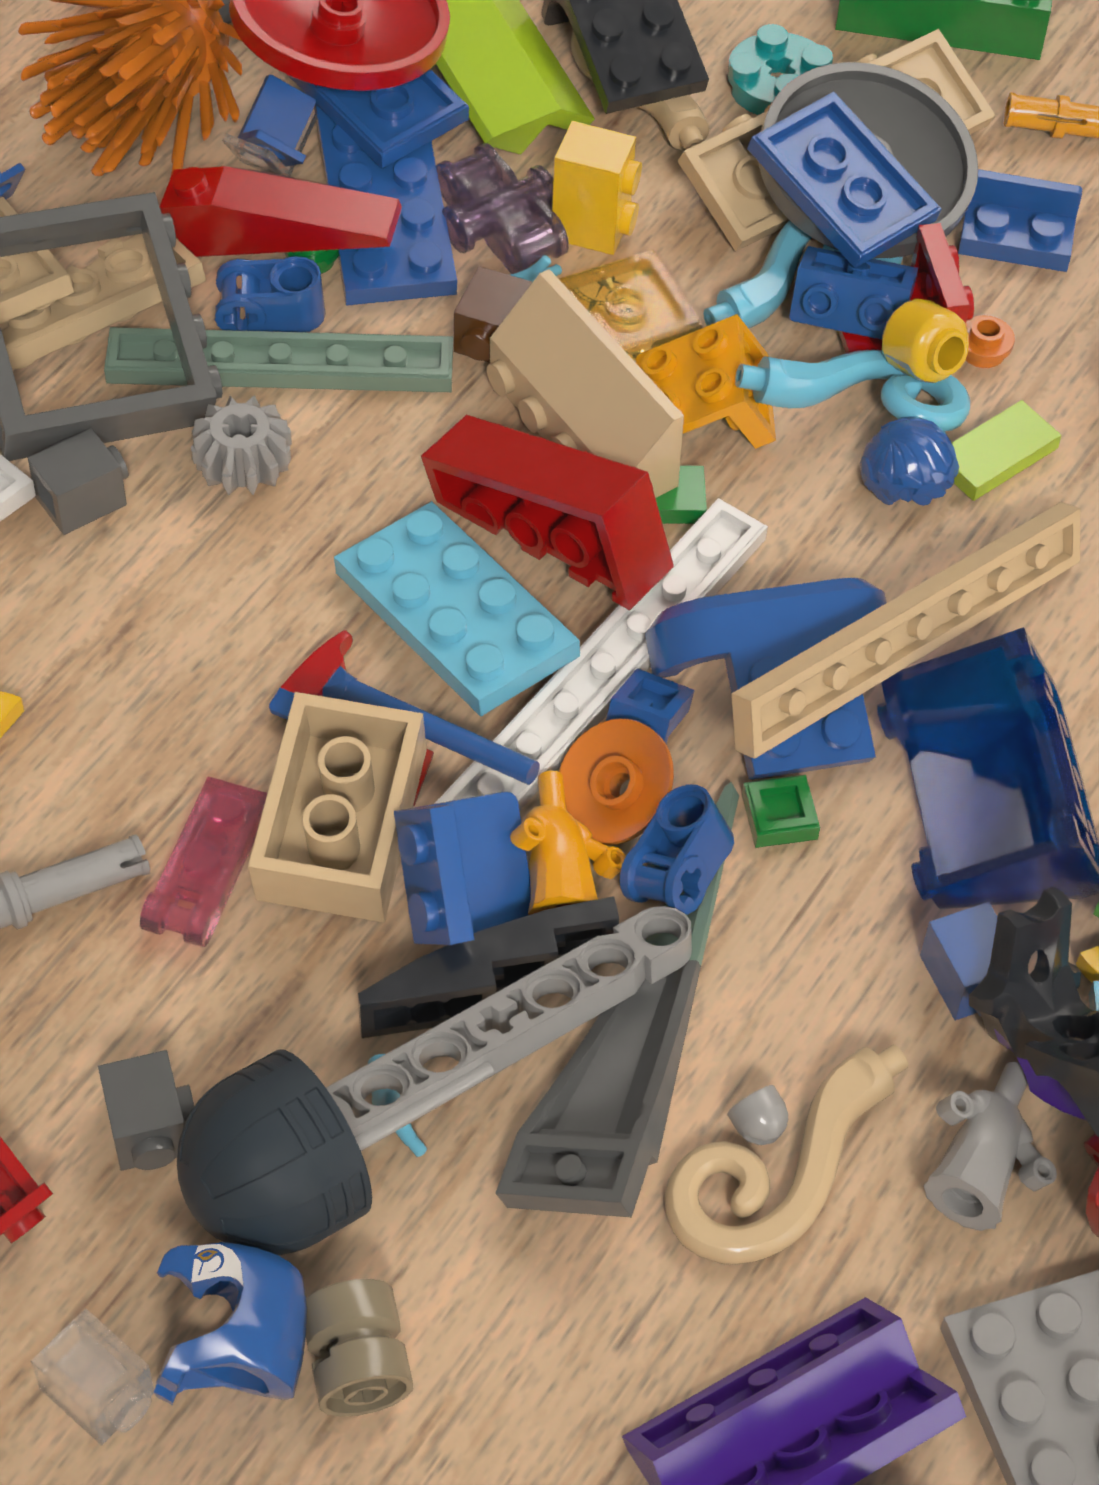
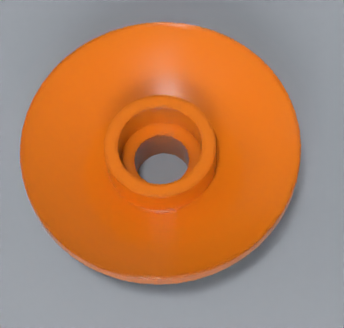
(601, 764)

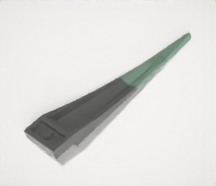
(611, 1102)

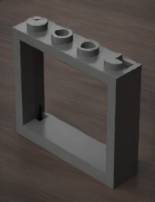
(125, 416)

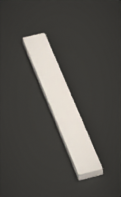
(583, 689)

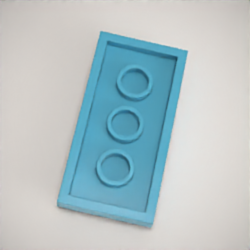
(457, 608)

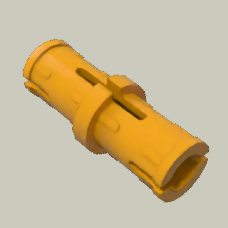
(1024, 113)

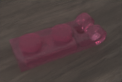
(205, 862)

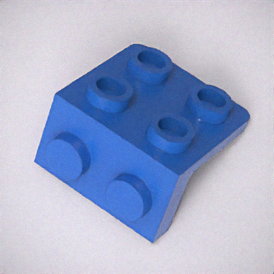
(462, 867)

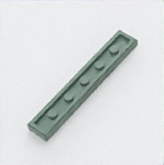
(287, 360)

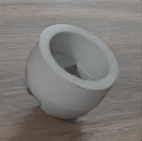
(760, 1116)

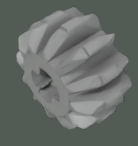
(241, 445)

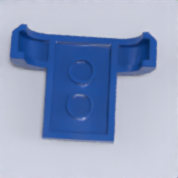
(760, 633)

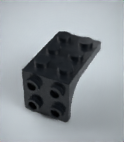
(633, 49)

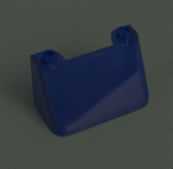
(992, 776)

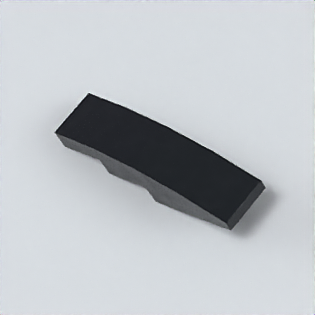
(470, 971)

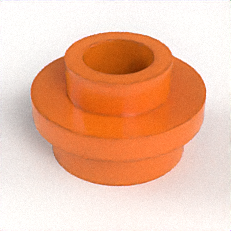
(988, 341)

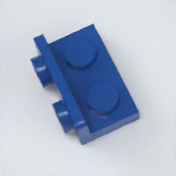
(1021, 220)
(849, 299)

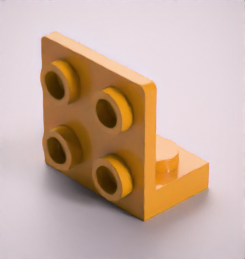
(700, 378)

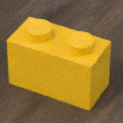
(595, 186)

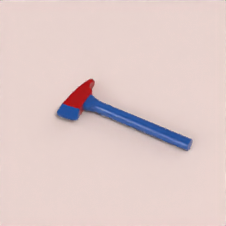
(326, 676)

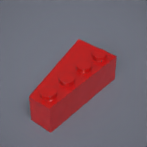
(554, 502)

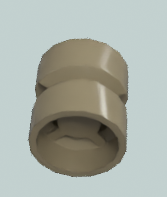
(360, 1359)

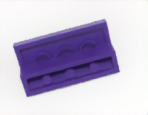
(804, 1413)

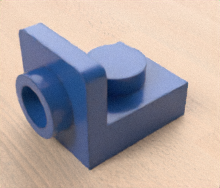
(651, 701)

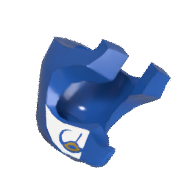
(261, 1340)

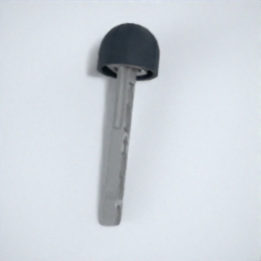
(279, 1155)

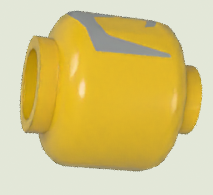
(925, 341)

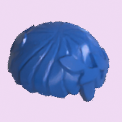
(909, 462)

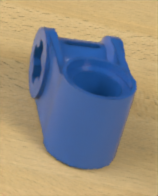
(275, 295)
(682, 851)

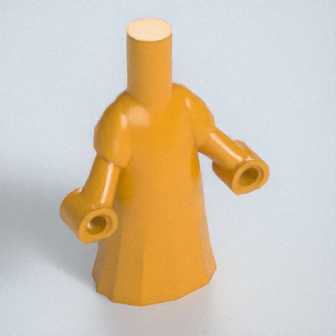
(561, 850)

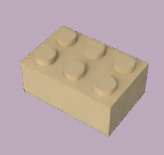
(331, 806)

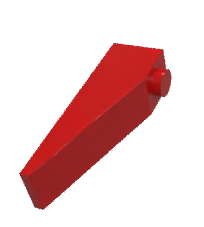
(266, 212)

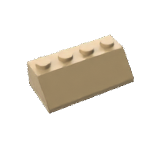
(582, 384)

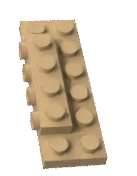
(730, 175)

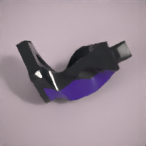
(1042, 1011)

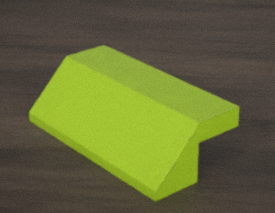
(507, 74)

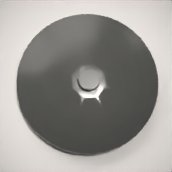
(906, 119)

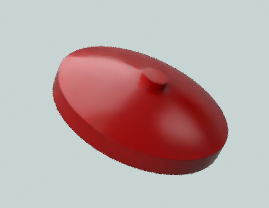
(345, 41)

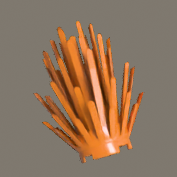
(149, 53)

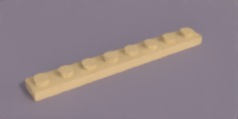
(903, 630)

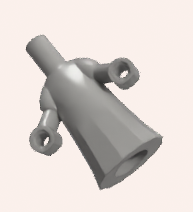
(981, 1157)

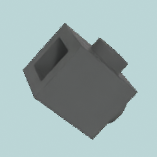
(79, 480)
(145, 1109)

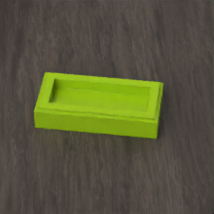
(1002, 449)

